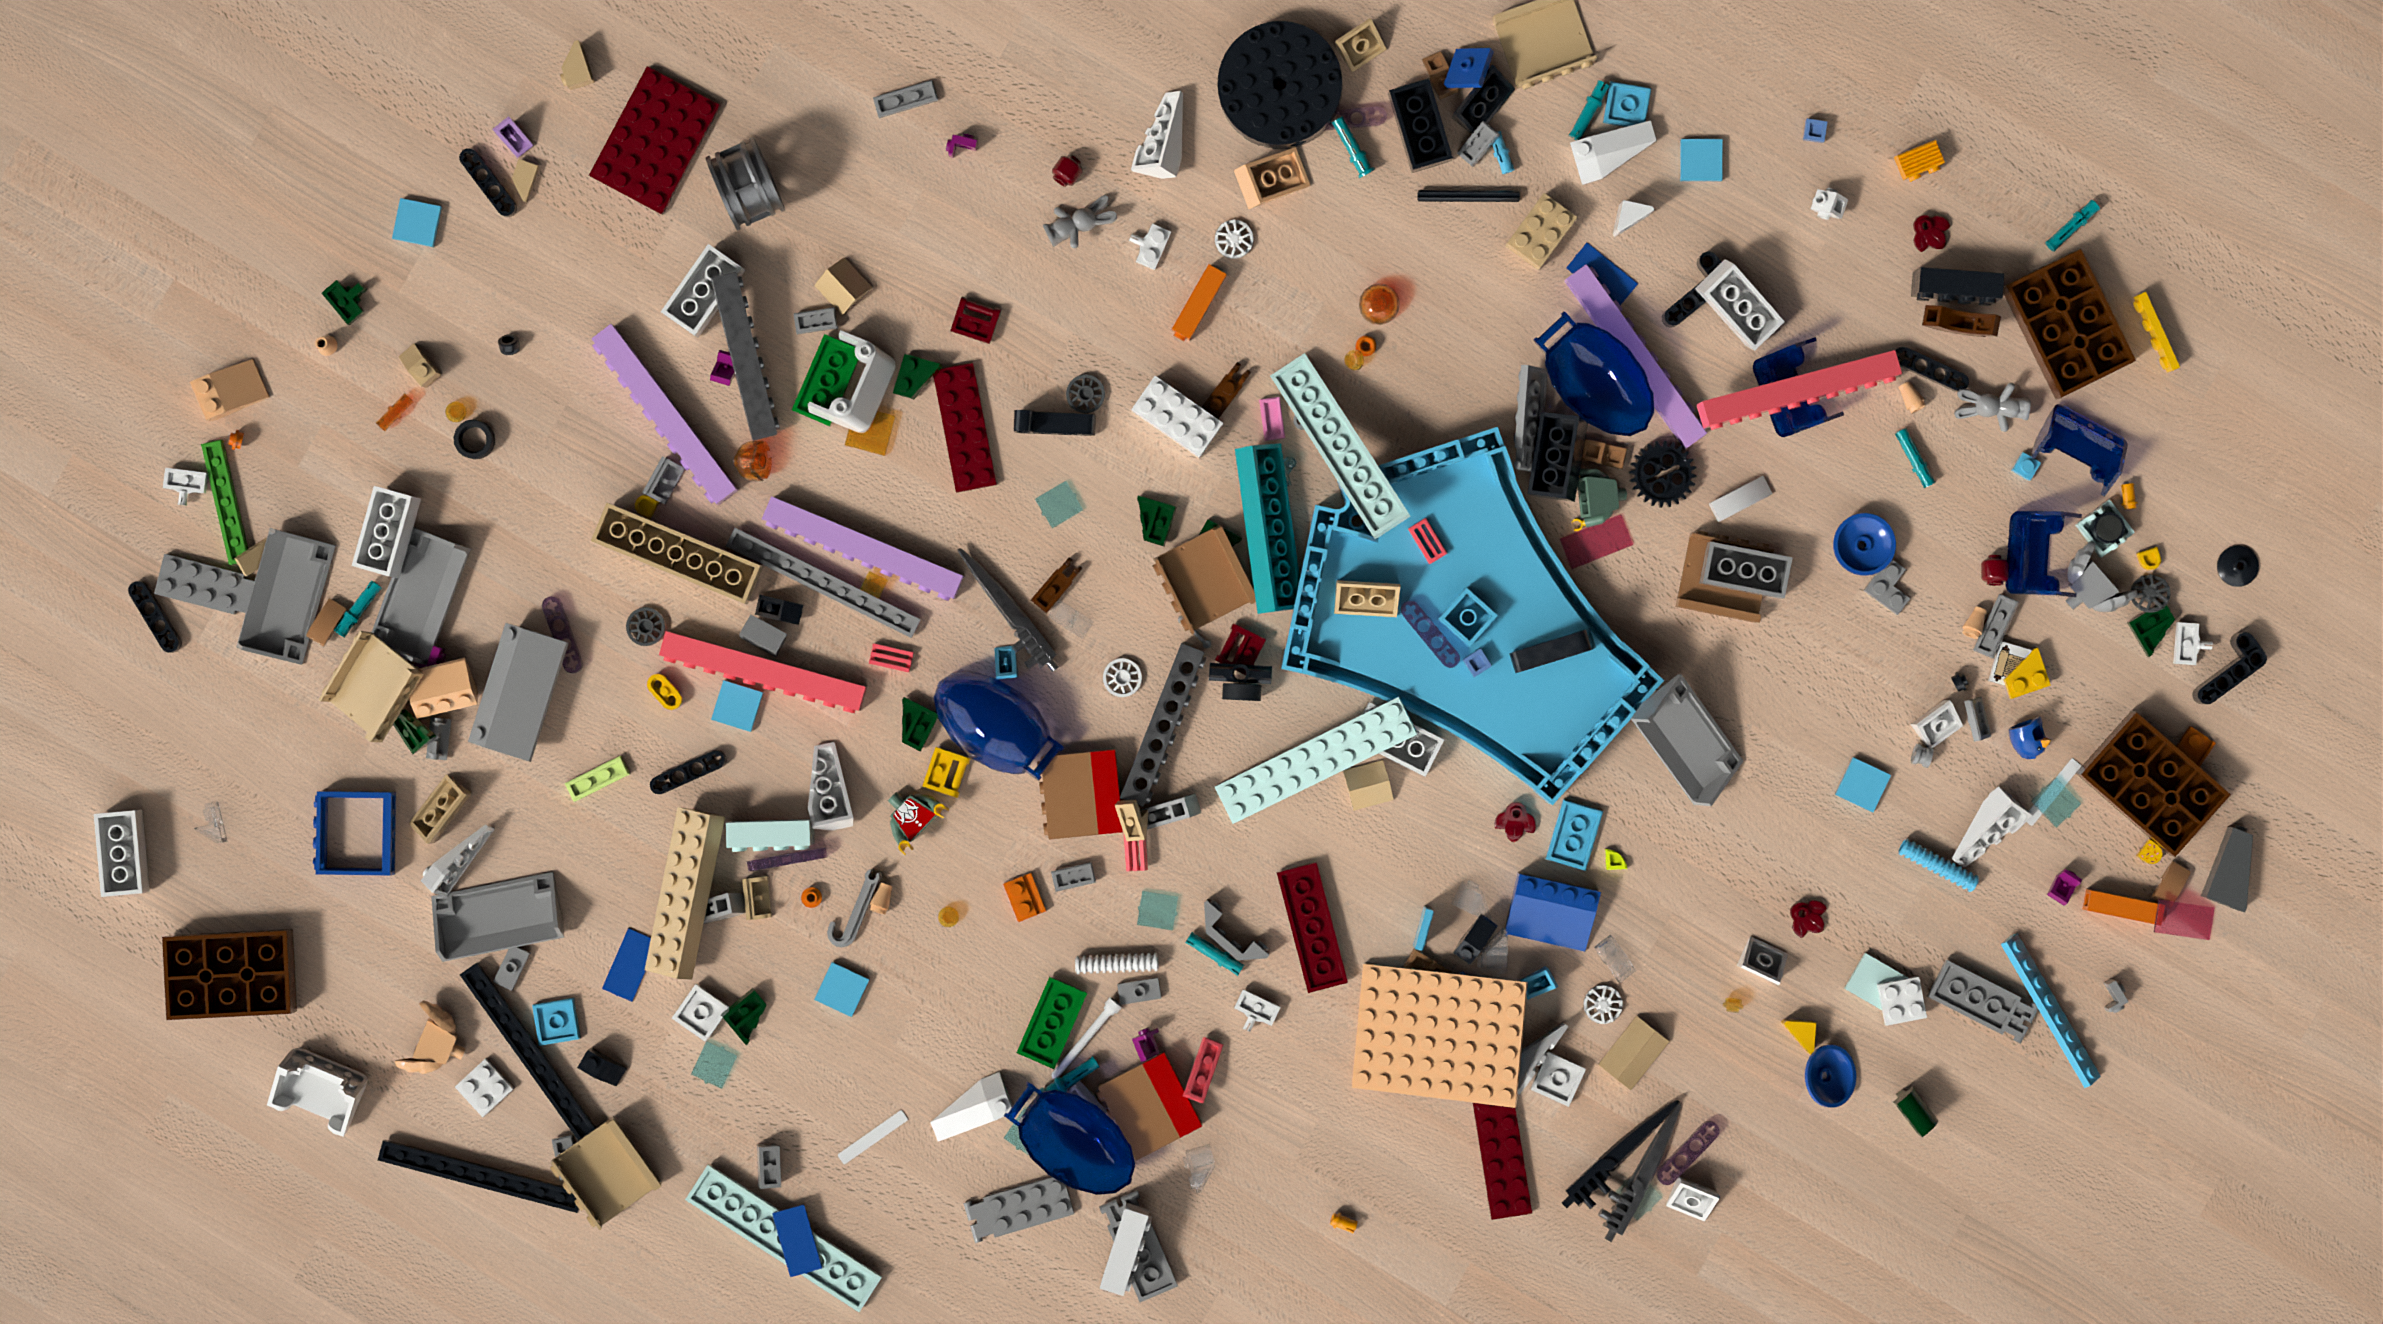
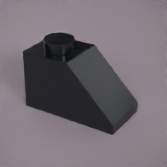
(779, 609)
(1475, 939)
(601, 1067)

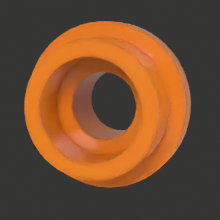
(1370, 341)
(236, 439)
(818, 897)

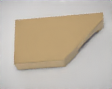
(524, 178)
(250, 559)

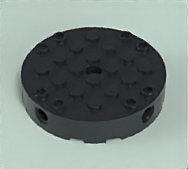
(1288, 55)

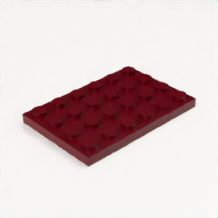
(654, 140)

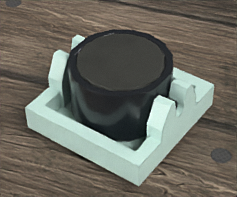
(2105, 528)

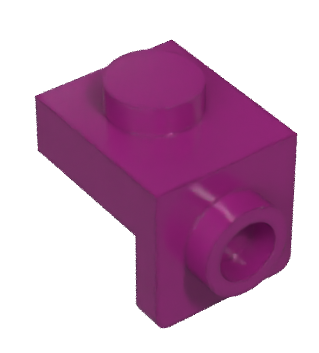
(965, 141)
(723, 370)
(436, 657)
(2064, 886)
(1145, 1044)

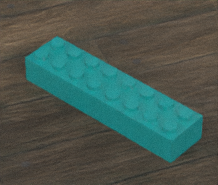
(1268, 526)

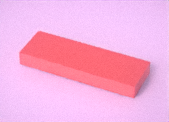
(1203, 1070)

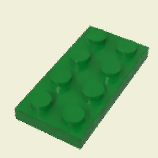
(826, 377)
(1051, 1022)

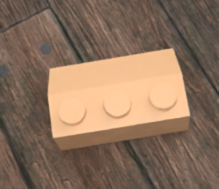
(444, 689)

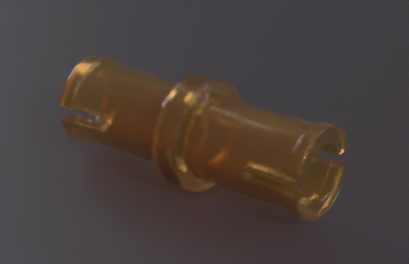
(394, 412)

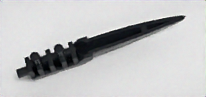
(1599, 1171)

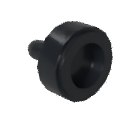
(509, 344)

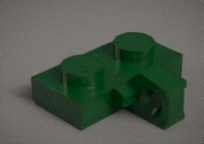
(345, 300)

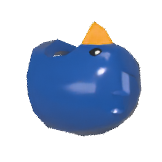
(2029, 738)

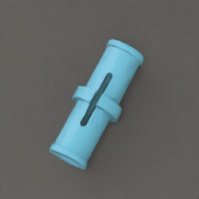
(1502, 155)

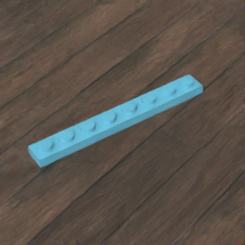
(2050, 1010)

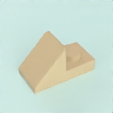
(1132, 820)

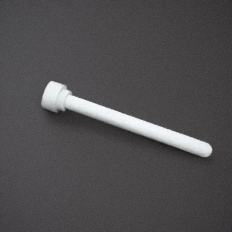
(1111, 1007)

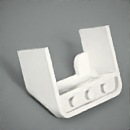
(862, 408)

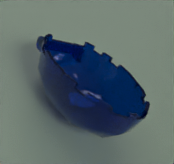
(1598, 377)
(994, 723)
(1074, 1141)

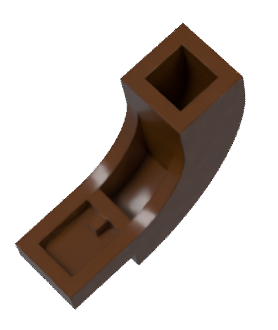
(1961, 322)

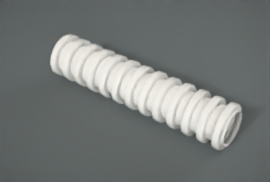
(1116, 963)

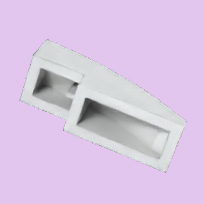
(1740, 498)

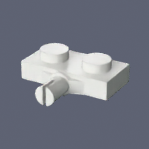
(1151, 246)
(185, 482)
(2188, 643)
(1256, 1009)

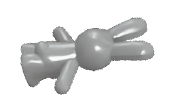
(1082, 220)
(1989, 405)

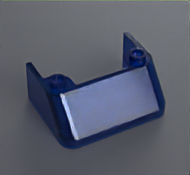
(1782, 366)
(2085, 442)
(2029, 552)

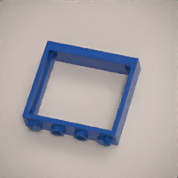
(320, 822)

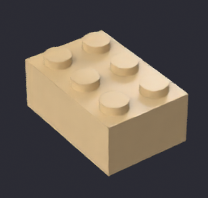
(1541, 231)

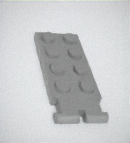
(1531, 403)
(203, 585)
(1981, 1000)
(1019, 1208)
(1153, 1270)

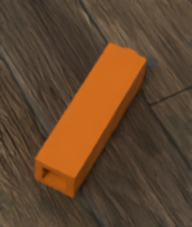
(1198, 303)
(2120, 906)

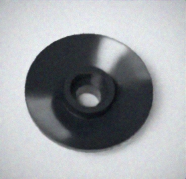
(2228, 568)

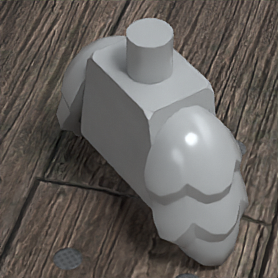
(2092, 585)

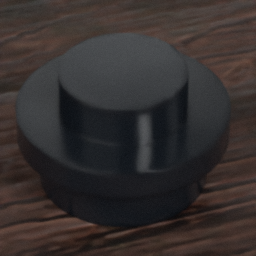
(1960, 681)

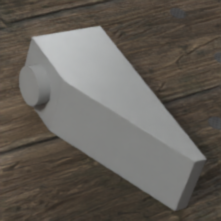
(1172, 811)
(724, 907)

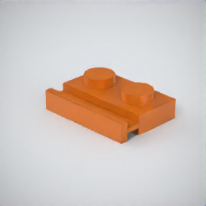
(2195, 745)
(1024, 897)

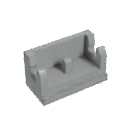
(663, 480)
(763, 635)
(768, 1166)

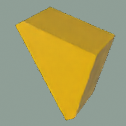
(1803, 1032)

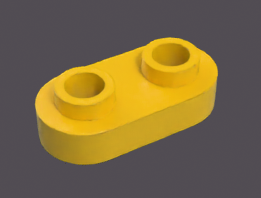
(664, 692)

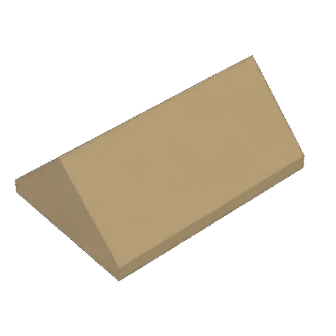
(1366, 598)
(439, 809)
(1633, 1053)

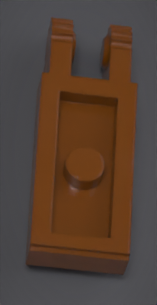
(1225, 392)
(1055, 587)

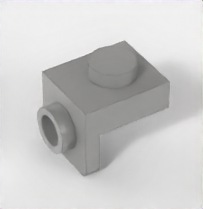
(2117, 992)

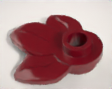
(1932, 234)
(1515, 825)
(1810, 919)

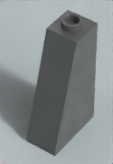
(2231, 870)

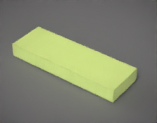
(597, 778)

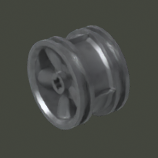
(745, 183)

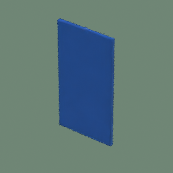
(1616, 280)
(628, 966)
(797, 1240)

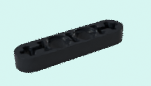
(490, 181)
(1931, 366)
(151, 619)
(687, 771)

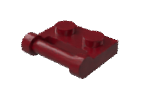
(972, 326)
(1247, 651)

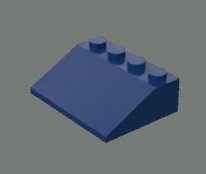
(1552, 912)

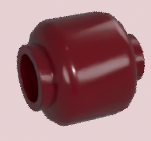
(1067, 170)
(1994, 570)

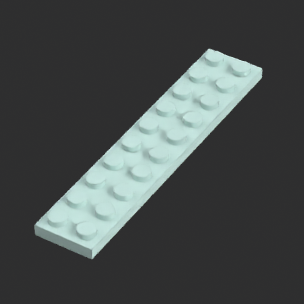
(1340, 446)
(1316, 760)
(753, 1220)

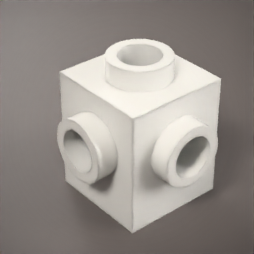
(1829, 204)

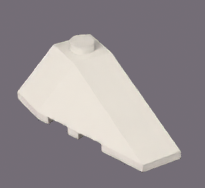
(1162, 148)
(1605, 152)
(828, 796)
(1994, 819)
(448, 869)
(1536, 1054)
(977, 1106)

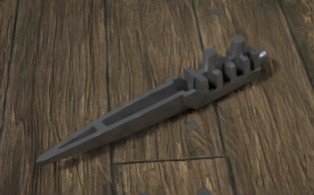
(1025, 630)
(1639, 1182)

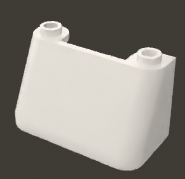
(318, 1087)

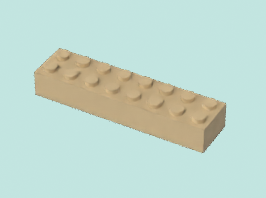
(677, 553)
(684, 893)

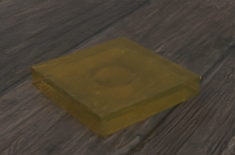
(876, 438)

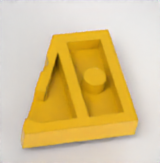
(2027, 676)

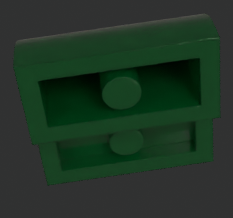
(1916, 1111)

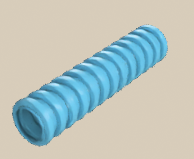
(1938, 865)

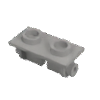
(438, 747)

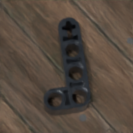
(1693, 295)
(1054, 423)
(1552, 650)
(2227, 673)

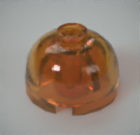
(1379, 304)
(753, 460)

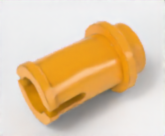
(2128, 495)
(1342, 1222)

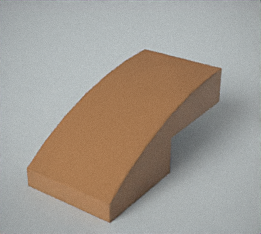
(1437, 71)
(1604, 454)
(326, 622)
(2171, 883)
(1422, 962)

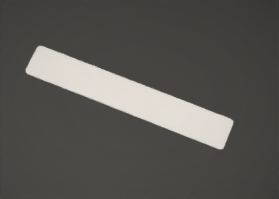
(2064, 777)
(872, 1137)

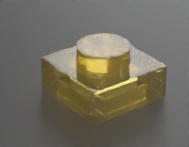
(874, 584)

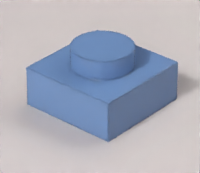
(1815, 130)
(1477, 662)

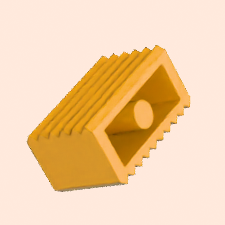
(1919, 160)

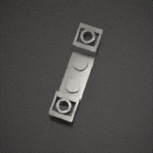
(1253, 951)

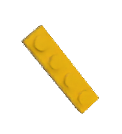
(2159, 340)

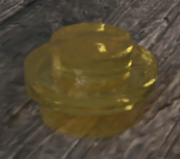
(1354, 359)
(455, 412)
(948, 916)
(1733, 1005)

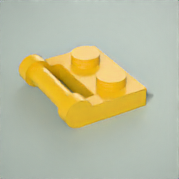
(939, 771)

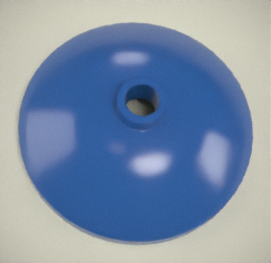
(1878, 540)
(1830, 1076)

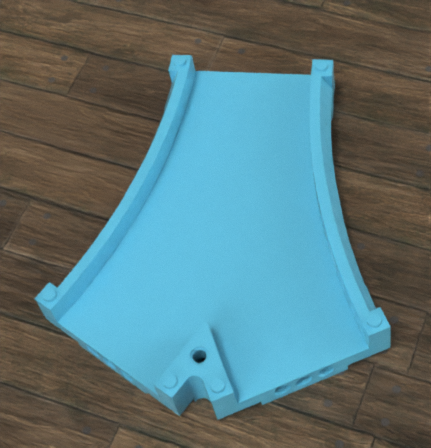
(1491, 593)

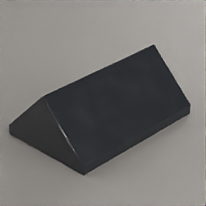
(1484, 102)

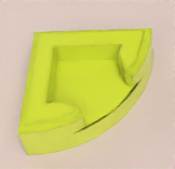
(1614, 860)

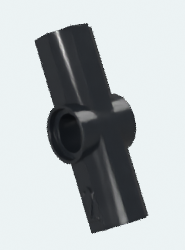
(1225, 673)

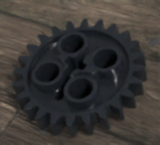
(1654, 457)

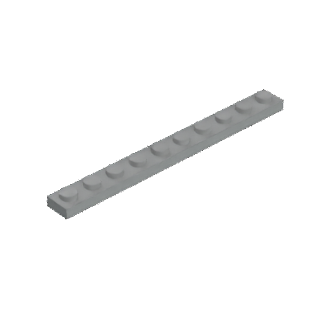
(823, 582)

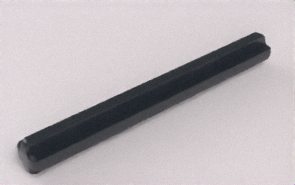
(1468, 195)

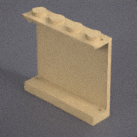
(1543, 41)
(372, 685)
(604, 1173)

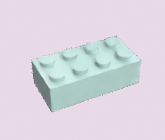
(769, 833)

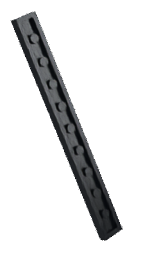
(527, 1051)
(477, 1175)

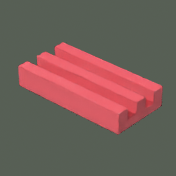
(1436, 556)
(874, 654)
(1132, 862)

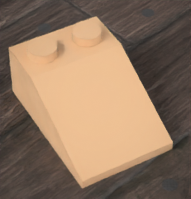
(1272, 177)
(229, 390)

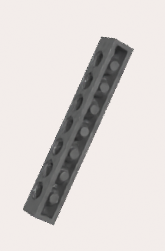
(1184, 654)

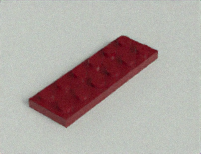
(964, 428)
(1312, 927)
(1502, 1161)

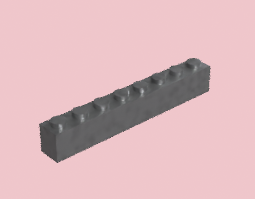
(744, 356)

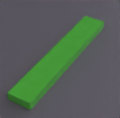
(225, 499)

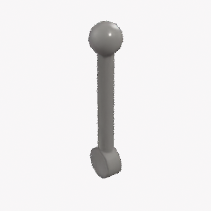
(1206, 644)

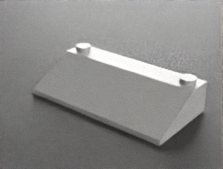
(421, 595)
(285, 596)
(518, 692)
(1688, 741)
(497, 917)

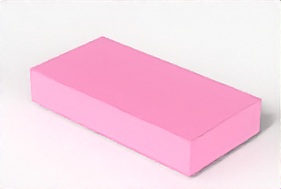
(1272, 418)

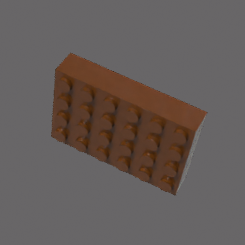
(2068, 324)
(2153, 783)
(229, 974)

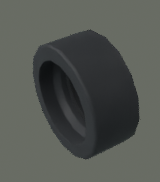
(490, 439)
(1243, 692)

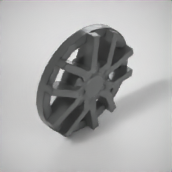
(1085, 393)
(2151, 593)
(645, 626)

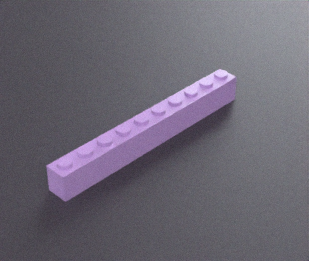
(1608, 316)
(665, 415)
(862, 547)

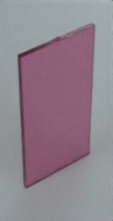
(1596, 542)
(2184, 919)

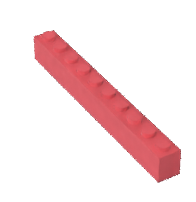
(1799, 389)
(763, 671)

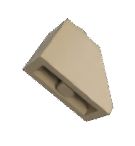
(576, 68)
(419, 366)

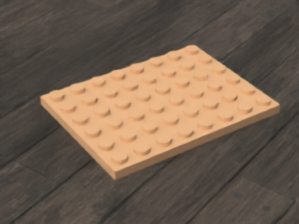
(1439, 1035)

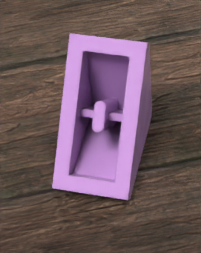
(513, 136)

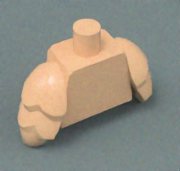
(435, 1042)

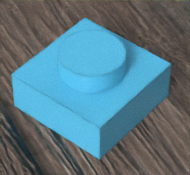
(2026, 466)

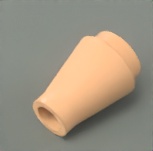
(330, 345)
(1912, 398)
(1974, 625)
(881, 899)

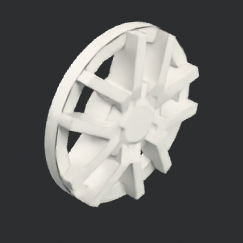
(1234, 239)
(1122, 677)
(1602, 1004)

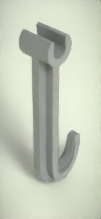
(858, 912)

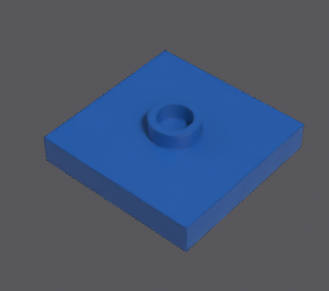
(1468, 68)

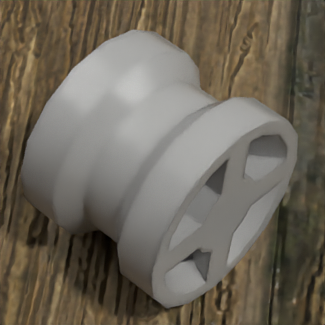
(1922, 755)

